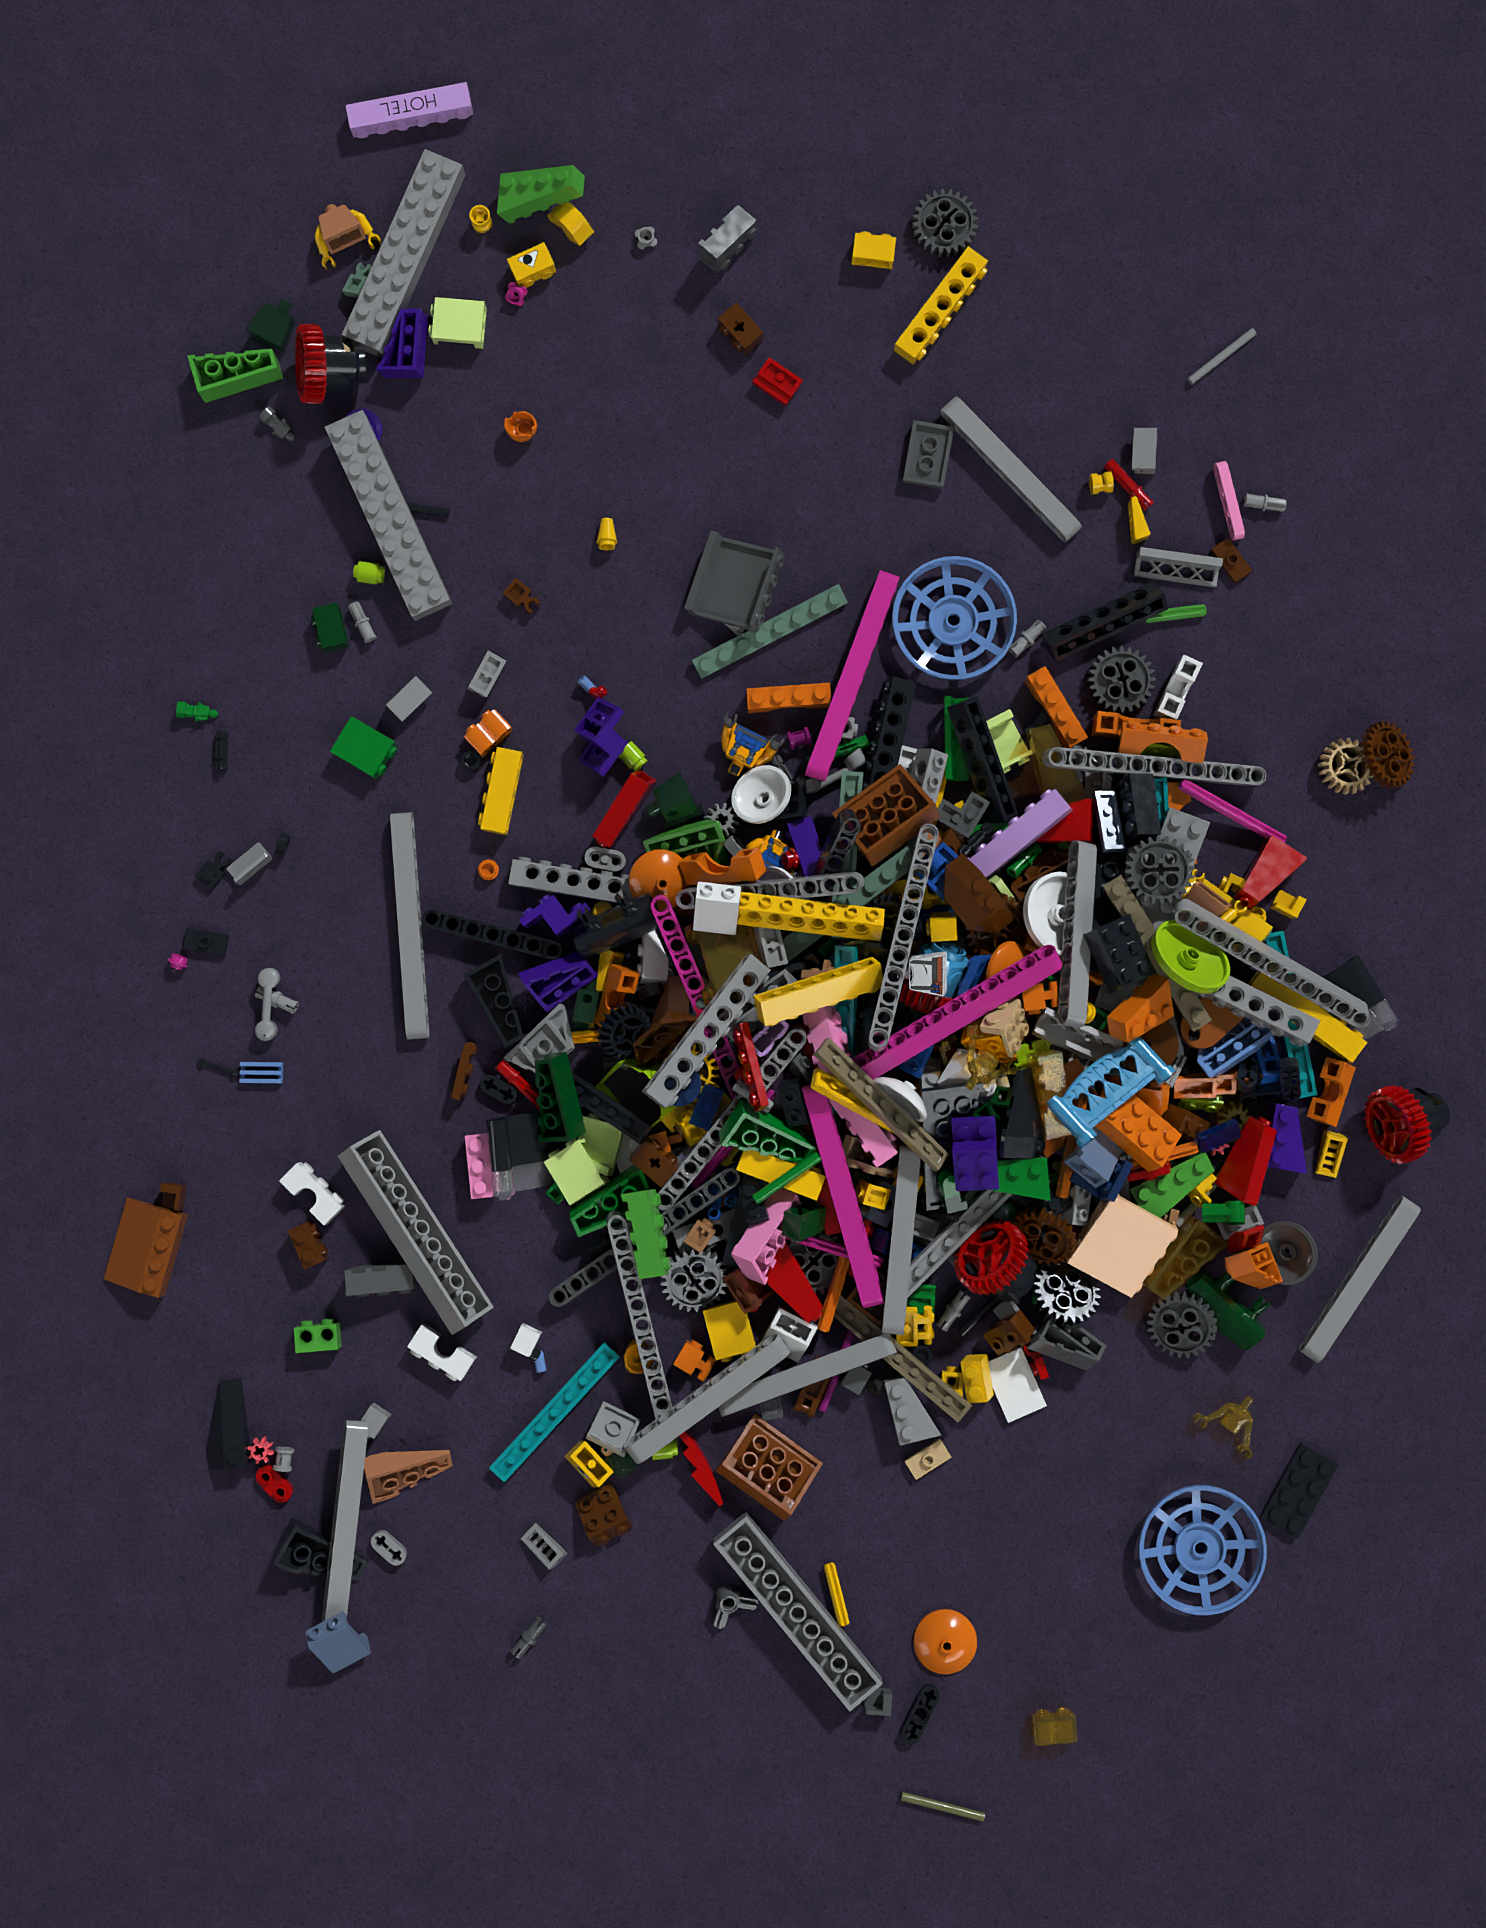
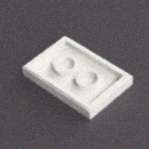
(1015, 1385)

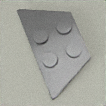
(547, 1037)

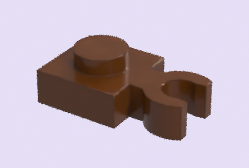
(519, 594)

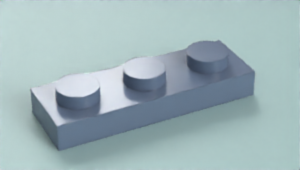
(1108, 821)

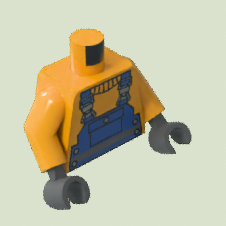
(746, 746)
(771, 850)

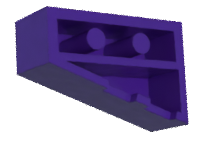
(407, 347)
(805, 843)
(558, 979)
(1288, 1146)

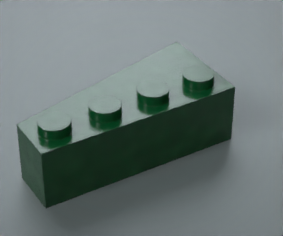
(558, 1099)

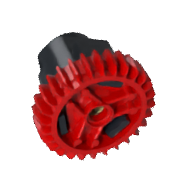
(326, 364)
(1404, 1121)
(996, 1261)

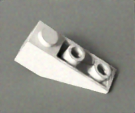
(653, 960)

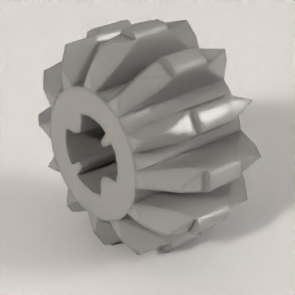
(725, 814)

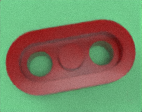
(274, 1483)

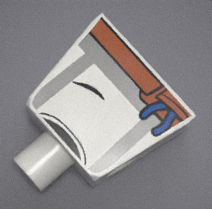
(928, 973)

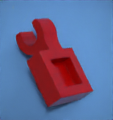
(1038, 1366)

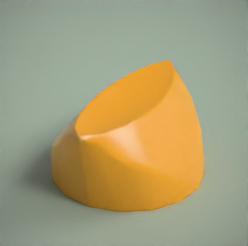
(632, 1358)

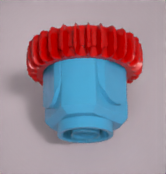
(956, 971)

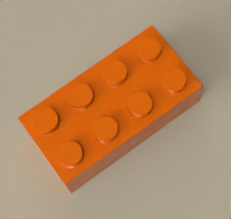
(1140, 1132)

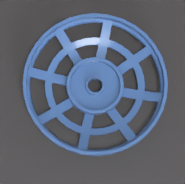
(957, 606)
(1211, 1558)

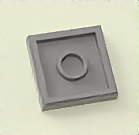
(613, 1428)

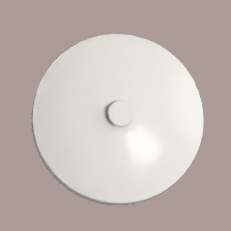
(1045, 910)

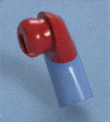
(590, 688)

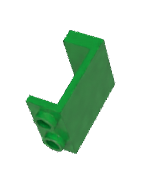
(364, 747)

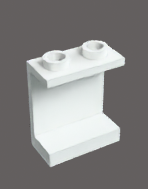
(716, 908)

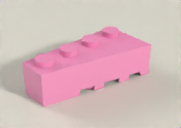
(823, 1025)
(871, 1136)
(761, 1241)

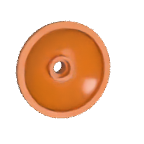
(651, 869)
(1004, 956)
(944, 1627)

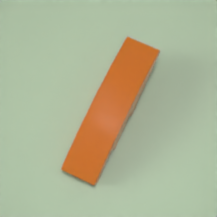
(1201, 1086)

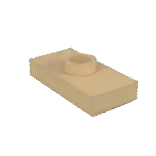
(927, 1458)

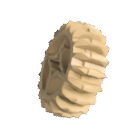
(1342, 759)

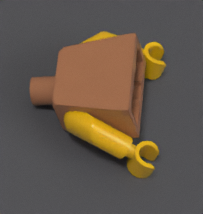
(341, 229)
(1209, 900)

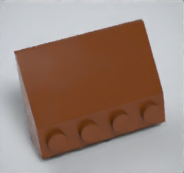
(889, 814)
(145, 1247)
(769, 1467)

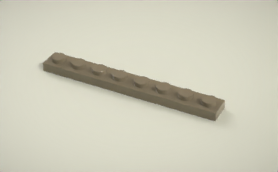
(1125, 904)
(881, 1104)
(904, 1362)

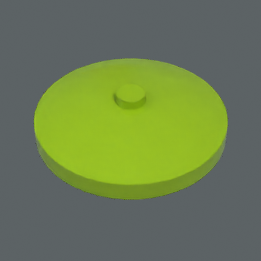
(1189, 958)

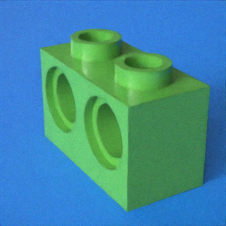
(318, 1340)

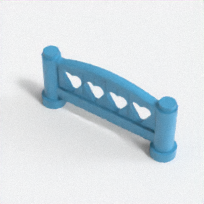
(1081, 1121)

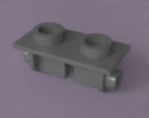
(802, 1066)

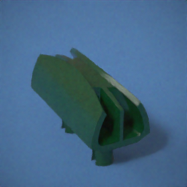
(1233, 1319)

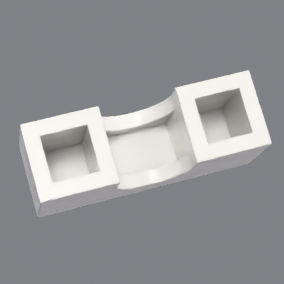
(1177, 688)
(327, 1203)
(425, 1345)

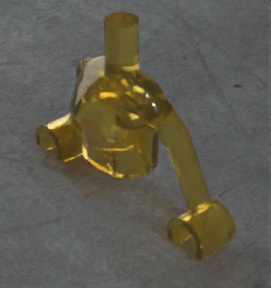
(984, 1064)
(1233, 1419)

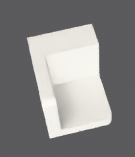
(526, 1340)

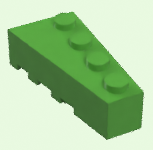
(537, 190)
(233, 373)
(1167, 1190)
(647, 1233)

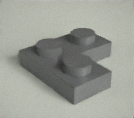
(963, 819)

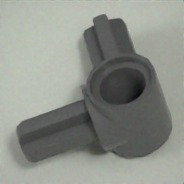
(726, 1607)

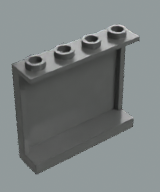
(734, 582)

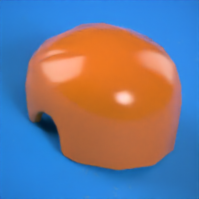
(520, 426)

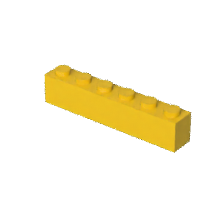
(818, 991)
(1330, 1031)

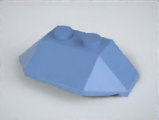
(1233, 1048)

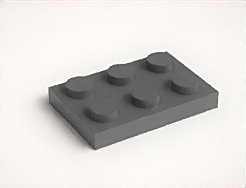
(928, 454)

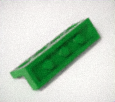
(956, 767)

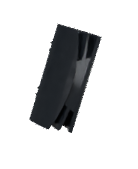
(614, 926)

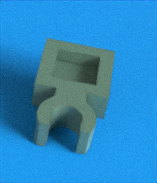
(356, 282)

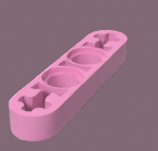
(1229, 500)

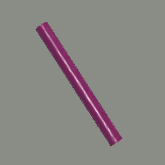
(833, 1380)

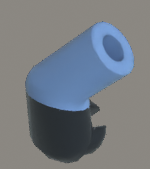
(538, 1358)

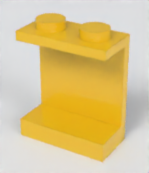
(728, 1330)

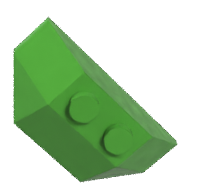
(691, 838)

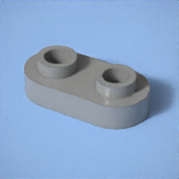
(605, 859)

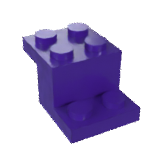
(598, 730)
(554, 914)
(975, 1153)

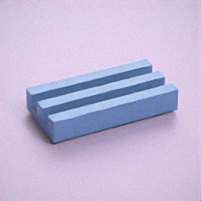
(243, 1072)

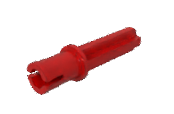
(1128, 484)
(522, 1085)

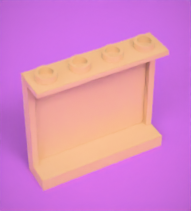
(1122, 1244)

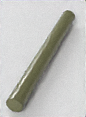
(942, 1806)

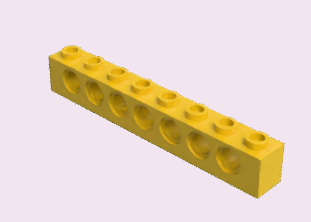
(810, 916)

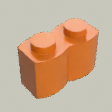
(487, 732)

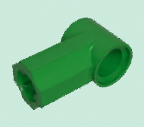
(1230, 1213)

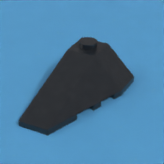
(1025, 1127)
(229, 1428)
(307, 1551)

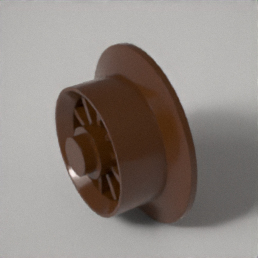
(1162, 1041)

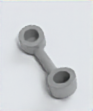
(852, 762)
(268, 979)

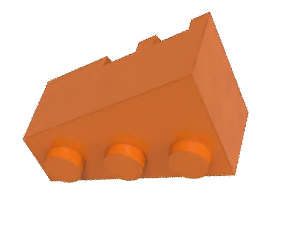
(1143, 1010)
(1254, 1267)

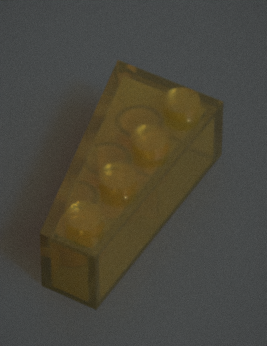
(1063, 780)
(1049, 1081)
(1184, 1257)

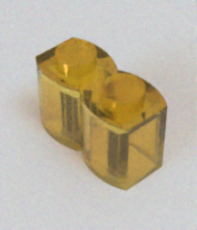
(1054, 1727)

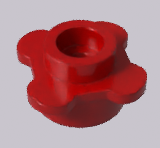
(790, 859)

